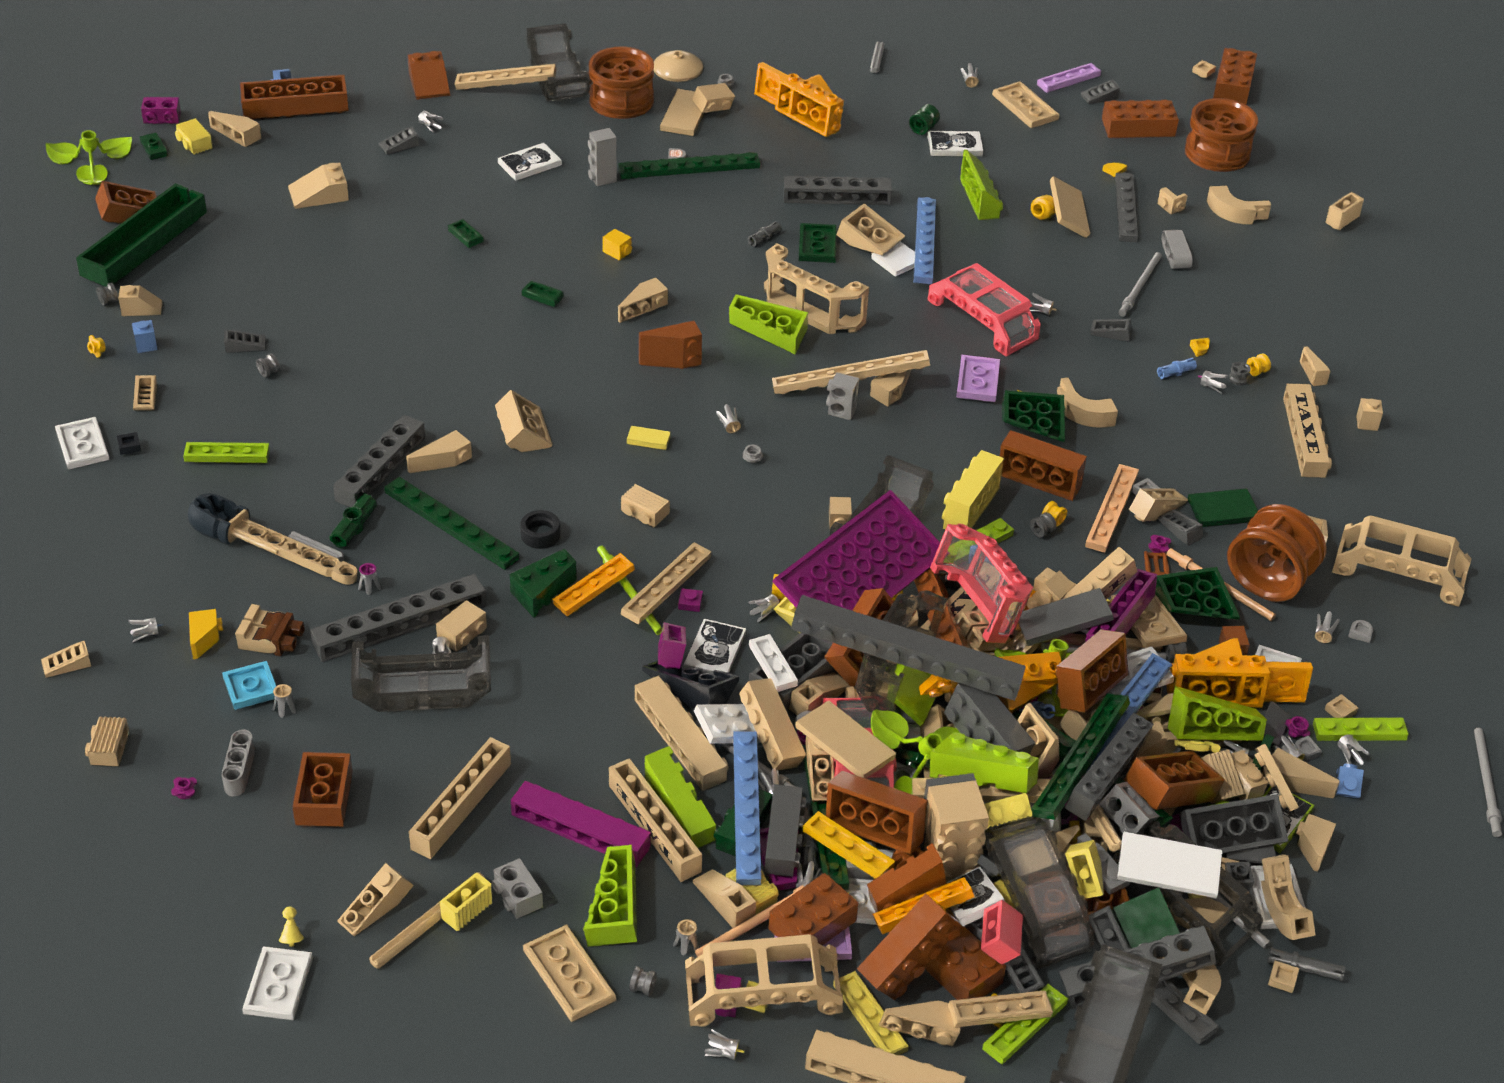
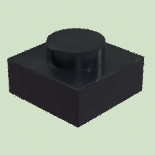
(128, 443)

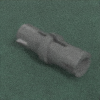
(764, 233)

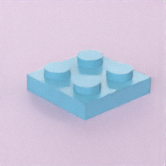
(249, 685)

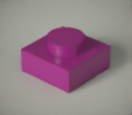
(690, 600)

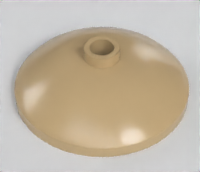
(678, 66)

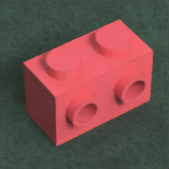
(1002, 932)

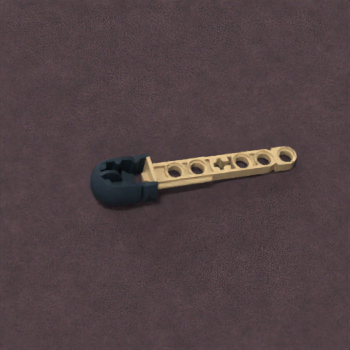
(225, 520)

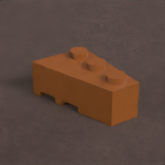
(910, 880)

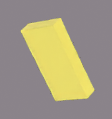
(648, 437)

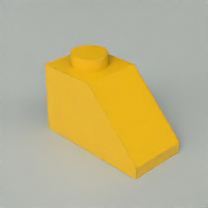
(204, 631)

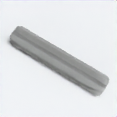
(877, 57)
(317, 545)

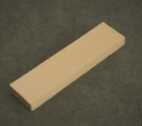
(1000, 1008)

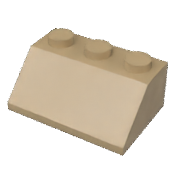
(522, 423)

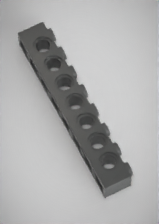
(396, 617)

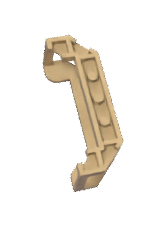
(817, 318)
(1403, 564)
(761, 952)

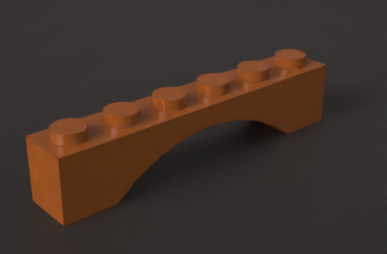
(948, 627)

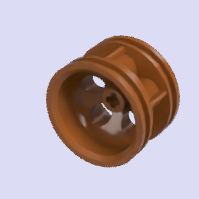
(621, 82)
(1221, 134)
(1262, 552)

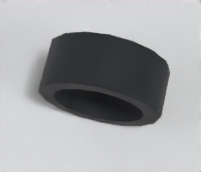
(537, 518)

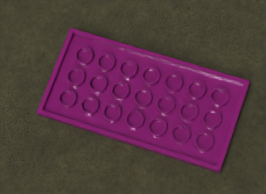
(873, 550)

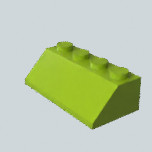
(979, 188)

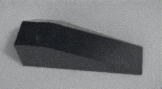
(694, 685)

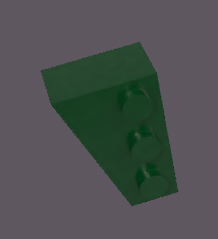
(542, 580)

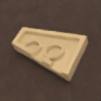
(1275, 778)

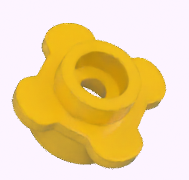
(96, 346)

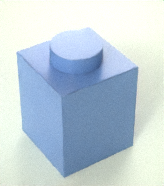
(144, 336)

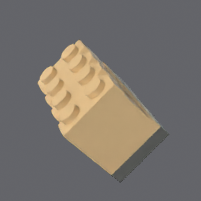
(955, 822)

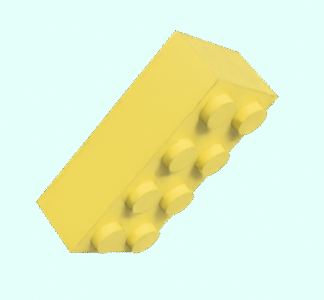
(973, 490)

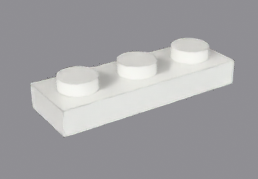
(773, 662)

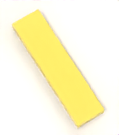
(869, 1014)

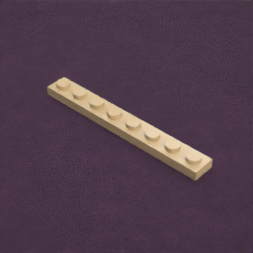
(861, 370)

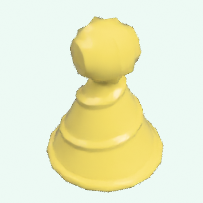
(291, 932)

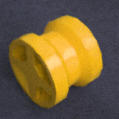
(1259, 364)
(1057, 512)

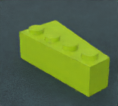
(678, 796)

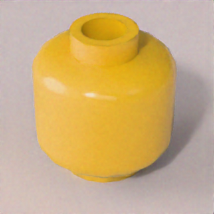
(1043, 207)

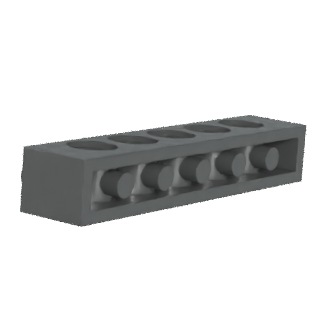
(837, 190)
(379, 460)
(1109, 766)
(1174, 964)

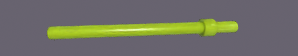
(630, 590)

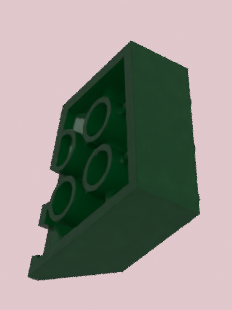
(1035, 412)
(1196, 593)

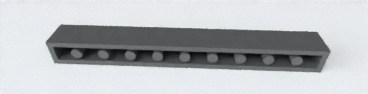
(908, 647)

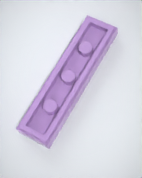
(1068, 77)

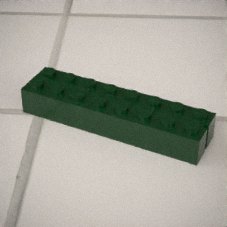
(141, 235)

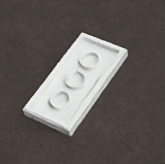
(1169, 864)

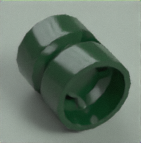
(924, 119)

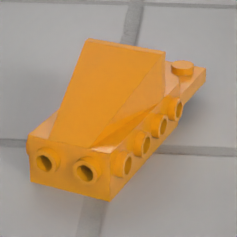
(802, 100)
(1239, 677)
(1037, 679)

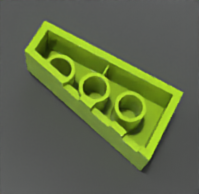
(769, 321)
(1212, 718)
(987, 761)
(613, 910)

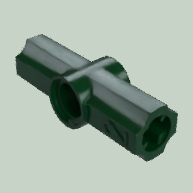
(353, 520)

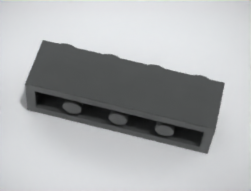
(783, 830)

